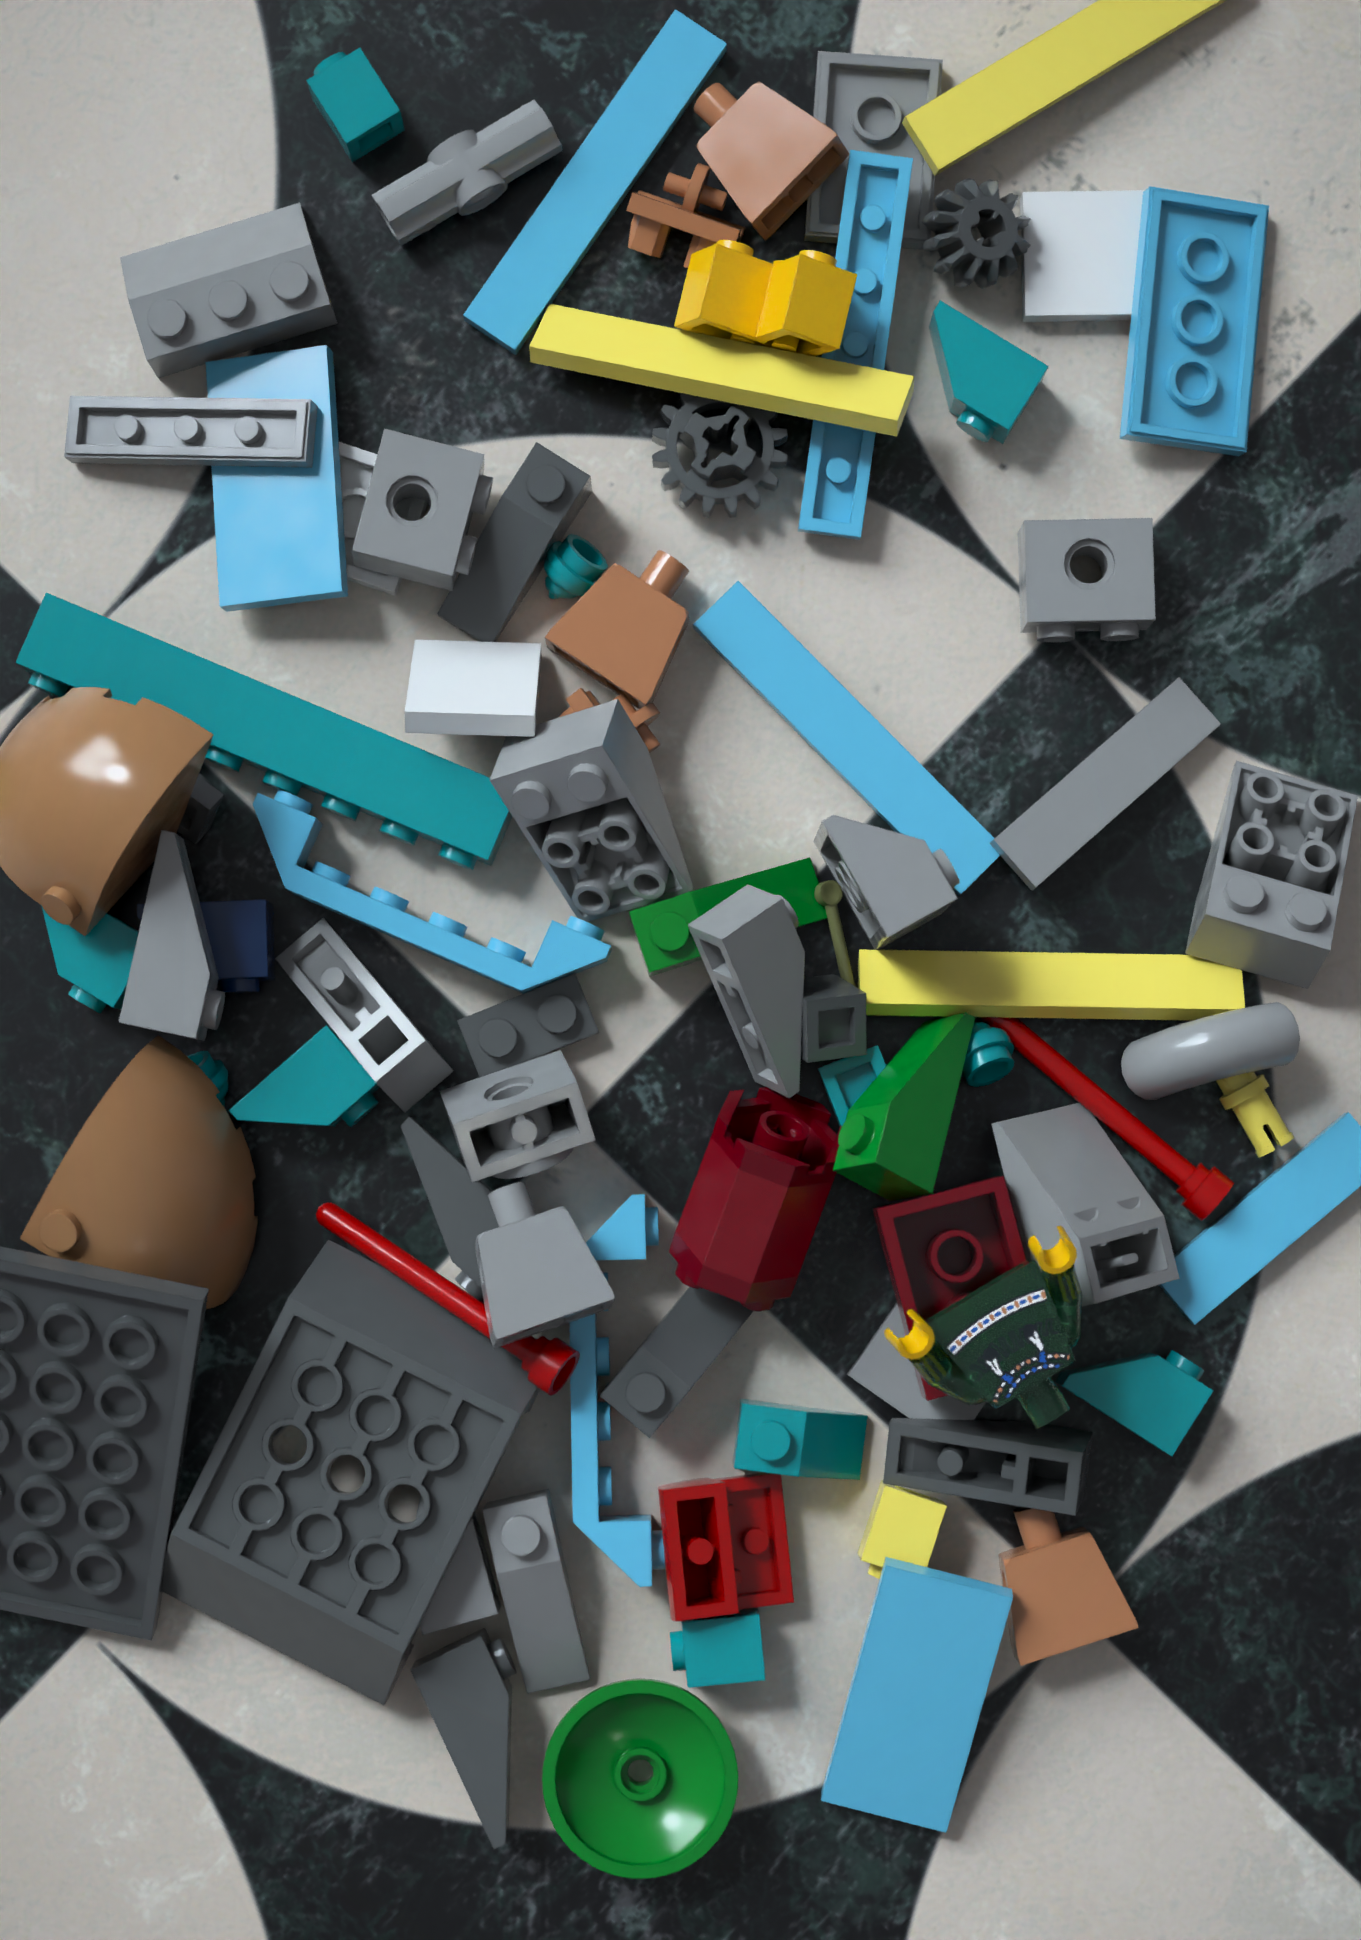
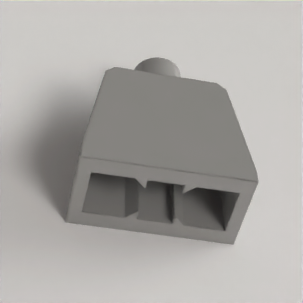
(535, 1269)

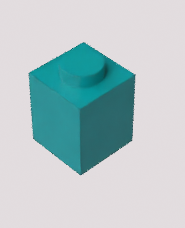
(355, 103)
(720, 1649)

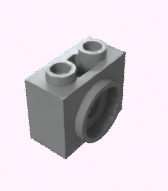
(438, 544)
(1060, 604)
(518, 1118)

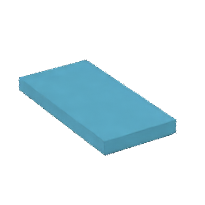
(1194, 321)
(280, 525)
(916, 1694)

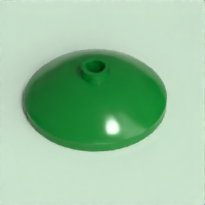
(633, 1824)

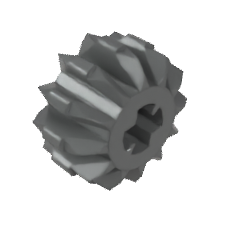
(999, 243)

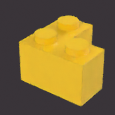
(776, 305)

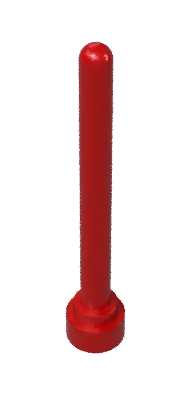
(1197, 1185)
(545, 1360)

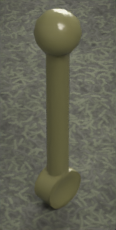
(829, 895)

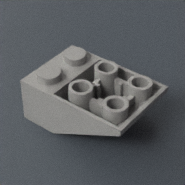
(593, 811)
(1273, 876)
(1073, 1176)

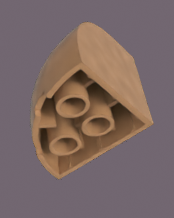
(88, 797)
(155, 1181)

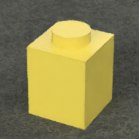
(900, 1527)

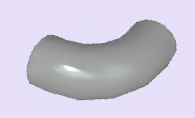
(1211, 1050)

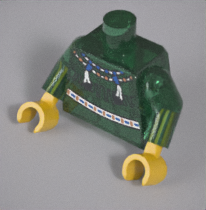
(1005, 1336)

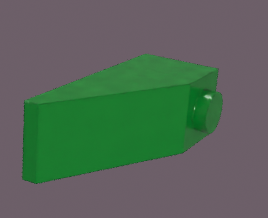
(664, 928)
(903, 1118)

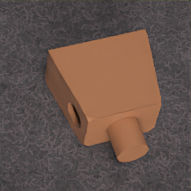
(765, 152)
(626, 628)
(1059, 1590)

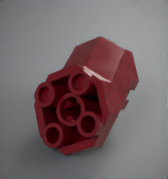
(757, 1198)

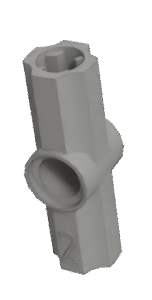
(467, 172)

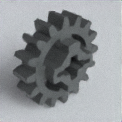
(742, 465)

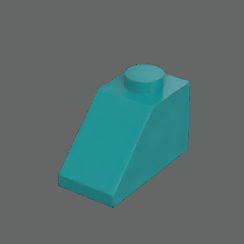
(982, 374)
(94, 962)
(312, 1087)
(1144, 1394)
(799, 1440)

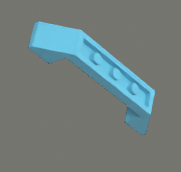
(291, 838)
(623, 1538)

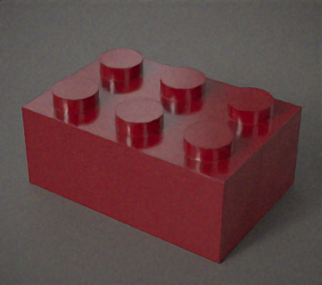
(947, 1248)

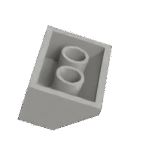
(227, 291)
(886, 877)

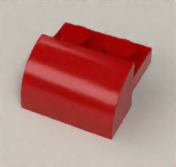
(725, 1545)

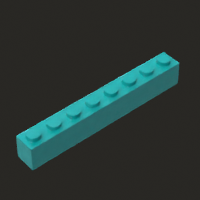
(273, 732)

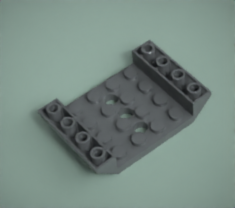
(366, 1376)

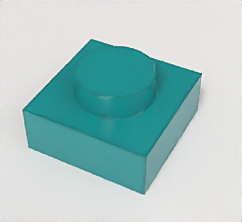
(849, 1078)

